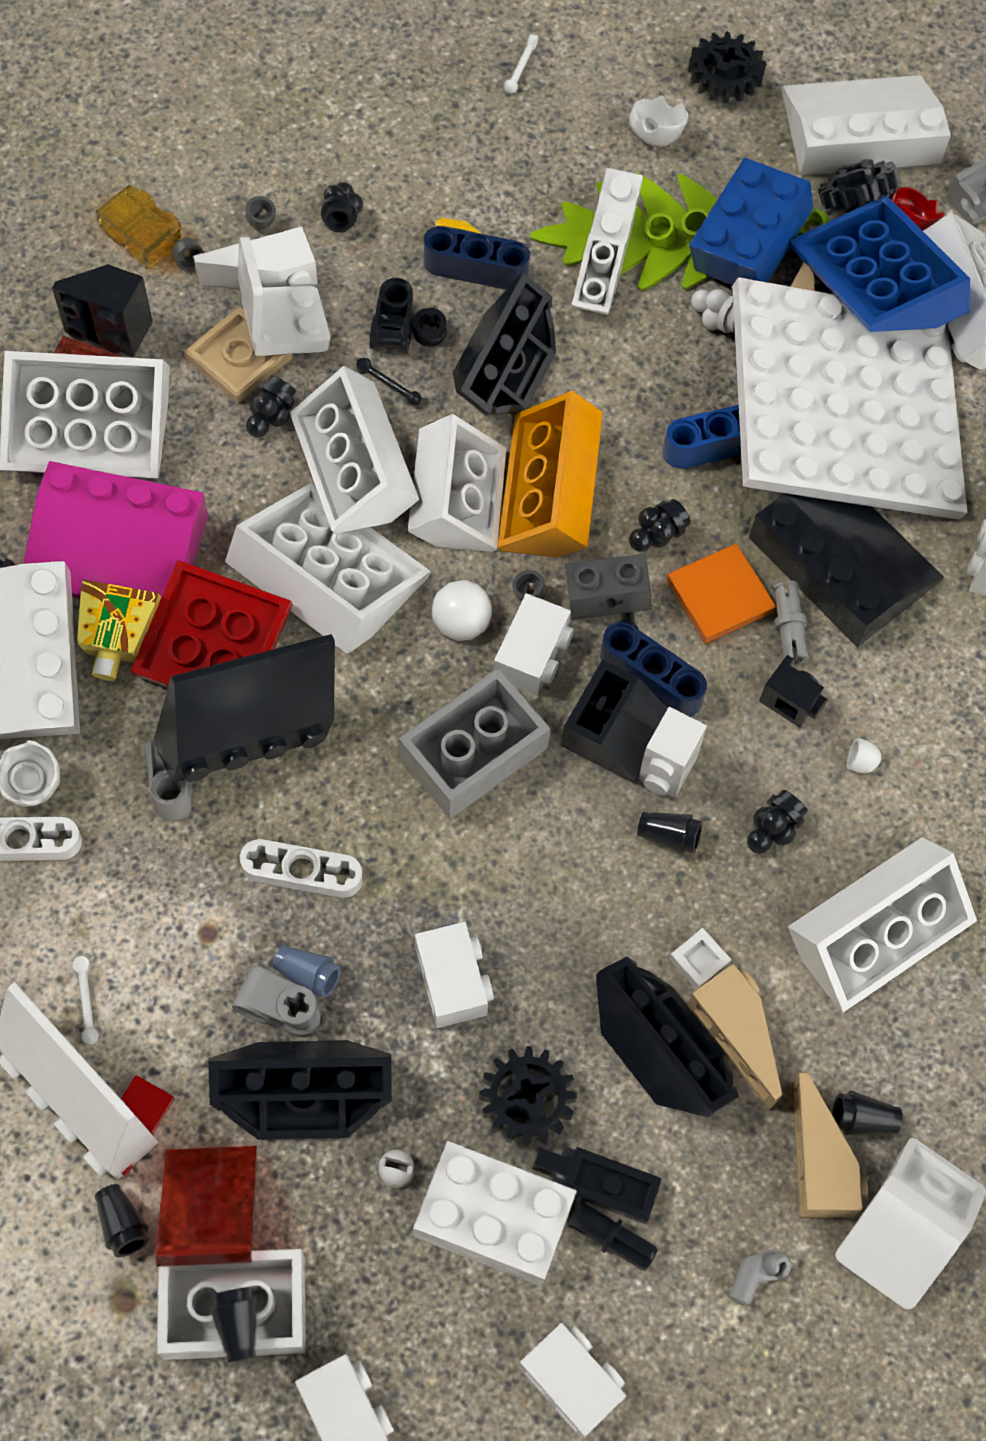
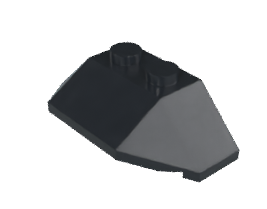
(508, 350)
(662, 1041)
(300, 1087)

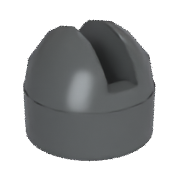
(254, 209)
(181, 246)
(521, 584)

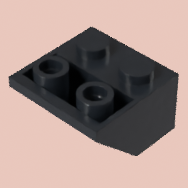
(105, 308)
(614, 721)

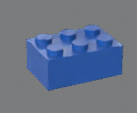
(751, 224)

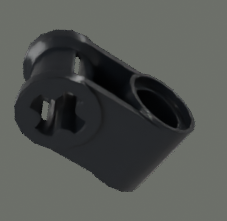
(393, 322)

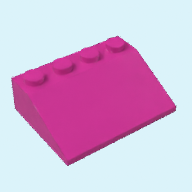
(114, 527)

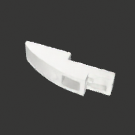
(607, 242)

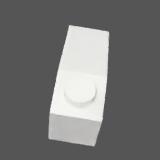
(280, 258)

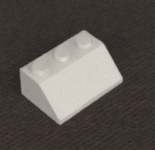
(457, 486)

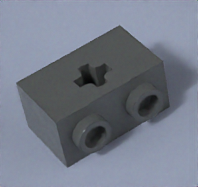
(608, 586)

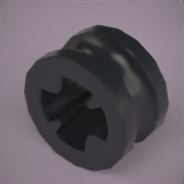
(427, 336)

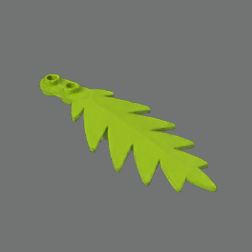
(660, 236)

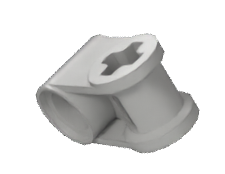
(161, 784)
(270, 1001)

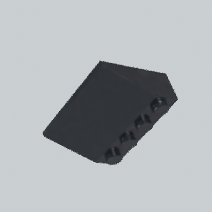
(844, 560)
(247, 709)

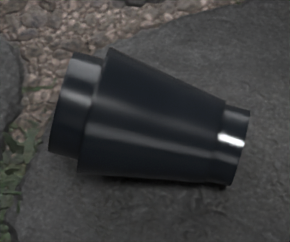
(671, 831)
(865, 1115)
(120, 1222)
(235, 1322)

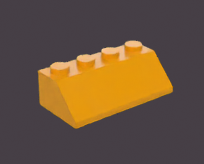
(551, 477)

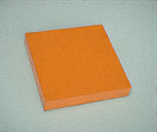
(720, 593)

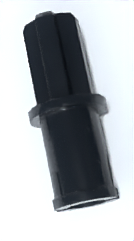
(612, 1236)

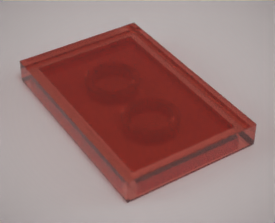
(207, 1206)

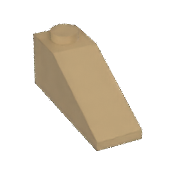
(737, 1022)
(825, 1163)

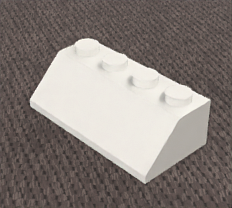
(967, 249)
(353, 453)
(884, 922)

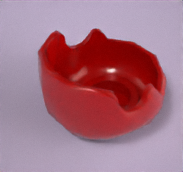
(917, 207)

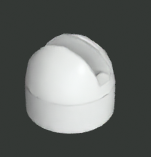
(863, 756)
(393, 1177)

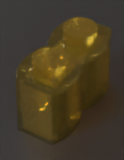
(139, 226)

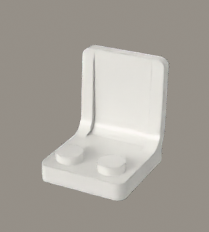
(280, 317)
(912, 1224)

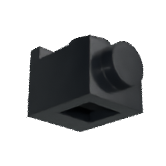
(793, 693)

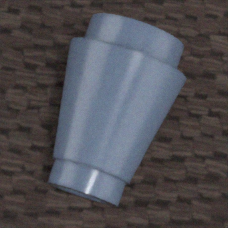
(308, 970)

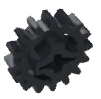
(726, 67)
(858, 185)
(546, 1088)

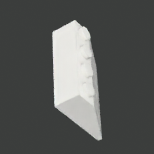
(863, 120)
(83, 413)
(335, 581)
(37, 652)
(70, 1087)

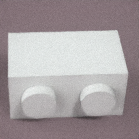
(533, 644)
(671, 753)
(452, 974)
(573, 1380)
(340, 1405)

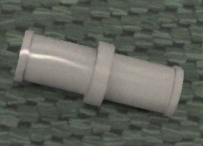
(791, 621)

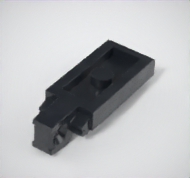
(601, 1181)

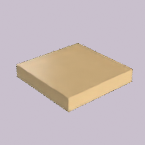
(229, 358)

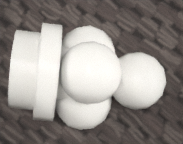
(717, 309)

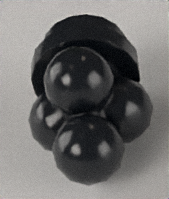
(340, 207)
(270, 406)
(659, 525)
(776, 822)

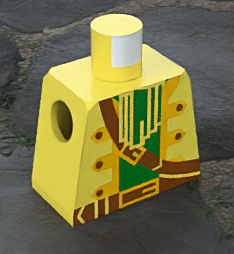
(113, 624)

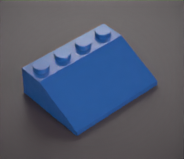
(885, 269)

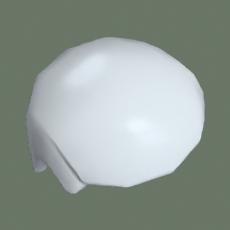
(657, 122)
(461, 610)
(28, 774)

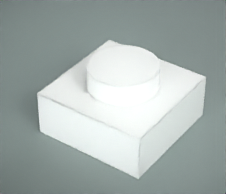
(700, 959)

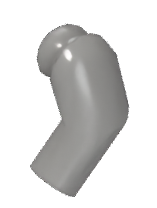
(756, 1270)

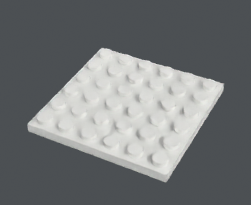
(844, 406)

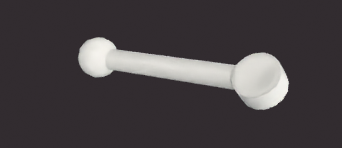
(511, 85)
(82, 966)

